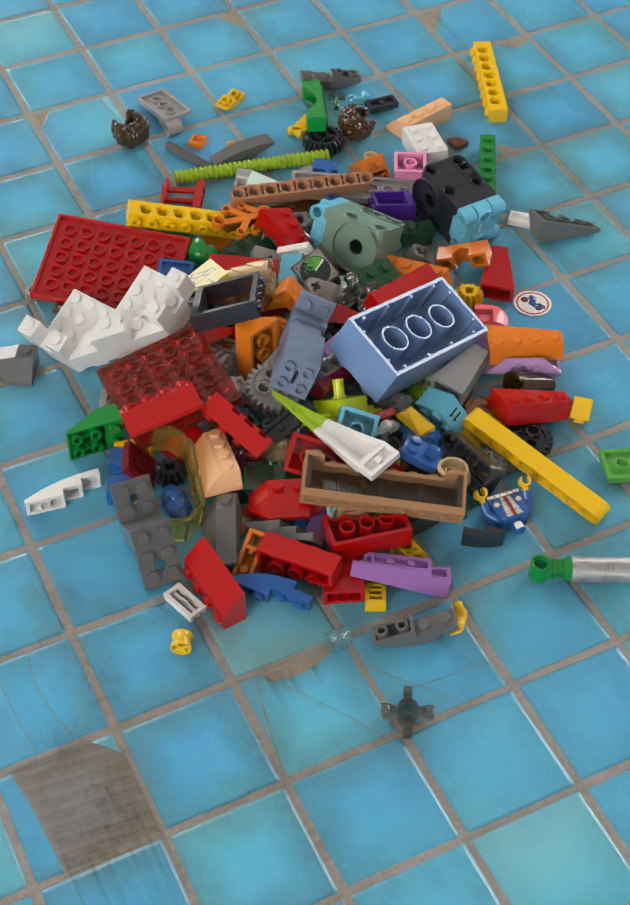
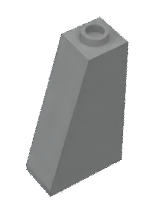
(461, 373)

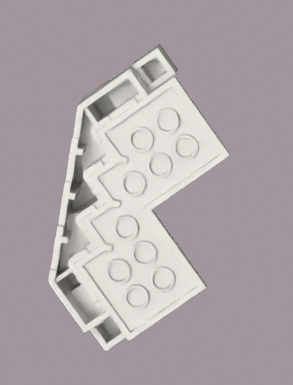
(93, 333)

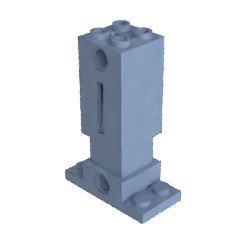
(301, 345)

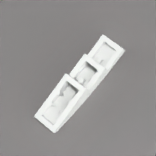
(55, 495)

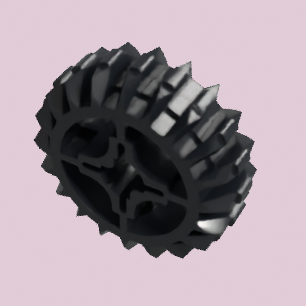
(330, 139)

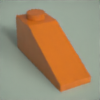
(247, 558)

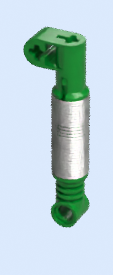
(580, 569)

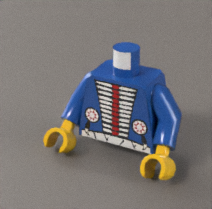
(507, 509)

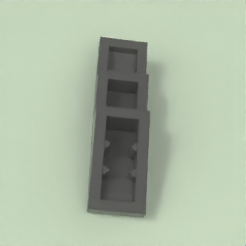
(245, 148)
(287, 531)

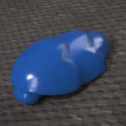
(175, 502)

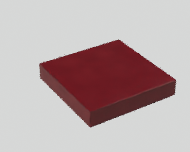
(136, 462)

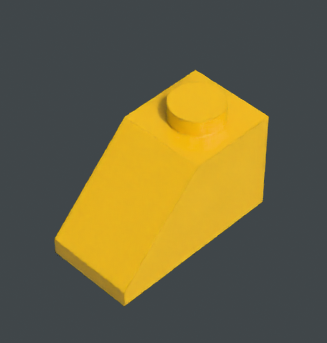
(581, 409)

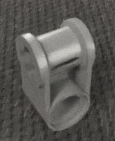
(324, 288)

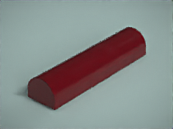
(324, 385)

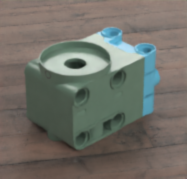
(353, 233)

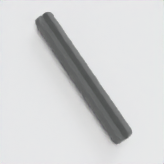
(187, 155)

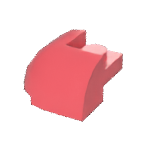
(491, 315)

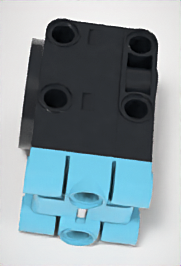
(457, 201)

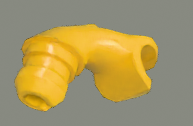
(461, 613)

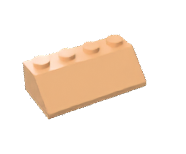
(435, 112)
(217, 464)

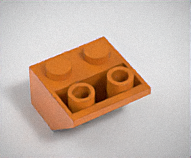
(374, 164)

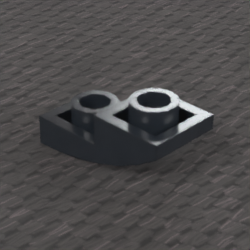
(483, 539)

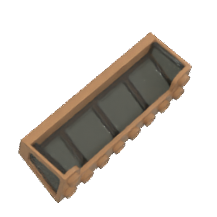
(389, 493)

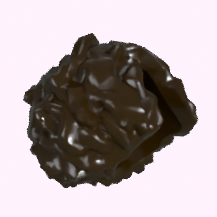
(353, 122)
(133, 131)

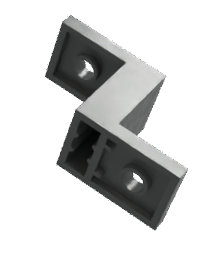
(147, 532)

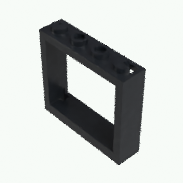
(205, 319)

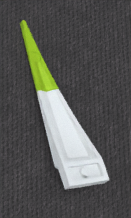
(357, 449)

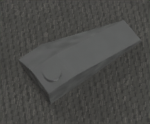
(19, 364)

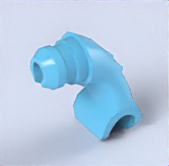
(359, 100)

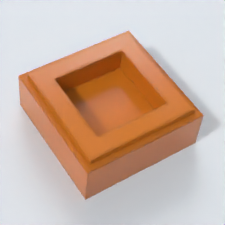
(198, 141)

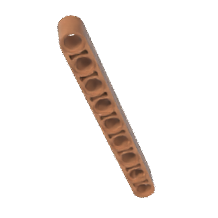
(308, 185)

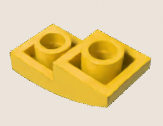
(230, 100)

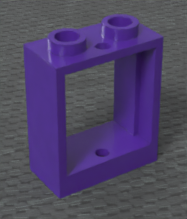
(394, 204)

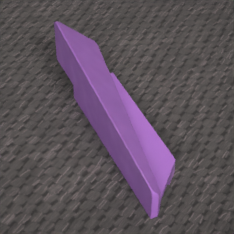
(404, 572)

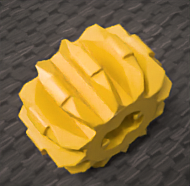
(470, 294)

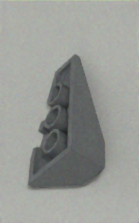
(551, 228)
(223, 526)

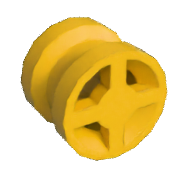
(181, 641)

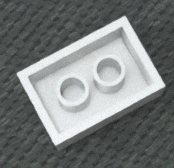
(424, 139)

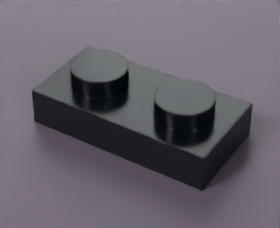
(382, 104)

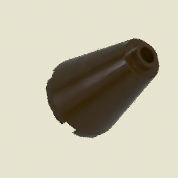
(527, 381)

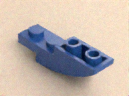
(264, 586)

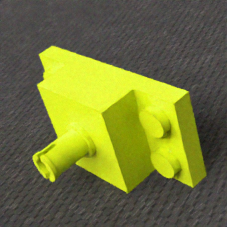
(330, 406)

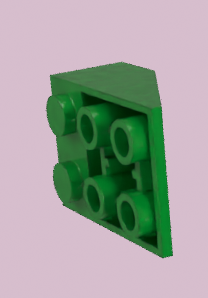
(95, 432)

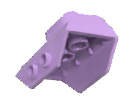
(532, 365)

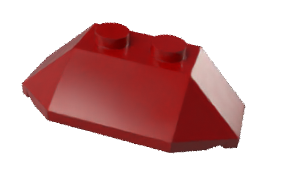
(281, 501)

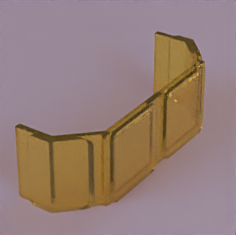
(176, 442)

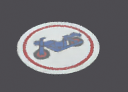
(532, 303)

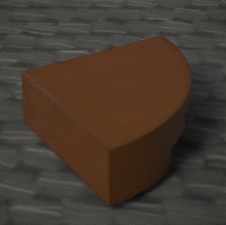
(457, 143)

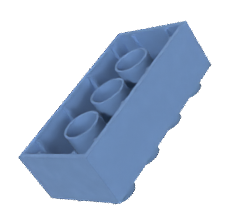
(406, 338)

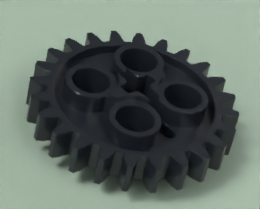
(535, 436)

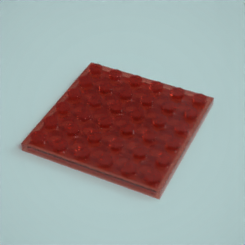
(161, 366)

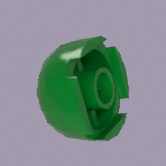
(199, 252)

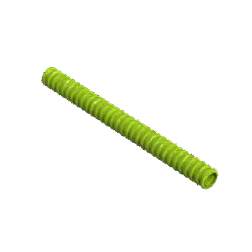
(257, 165)

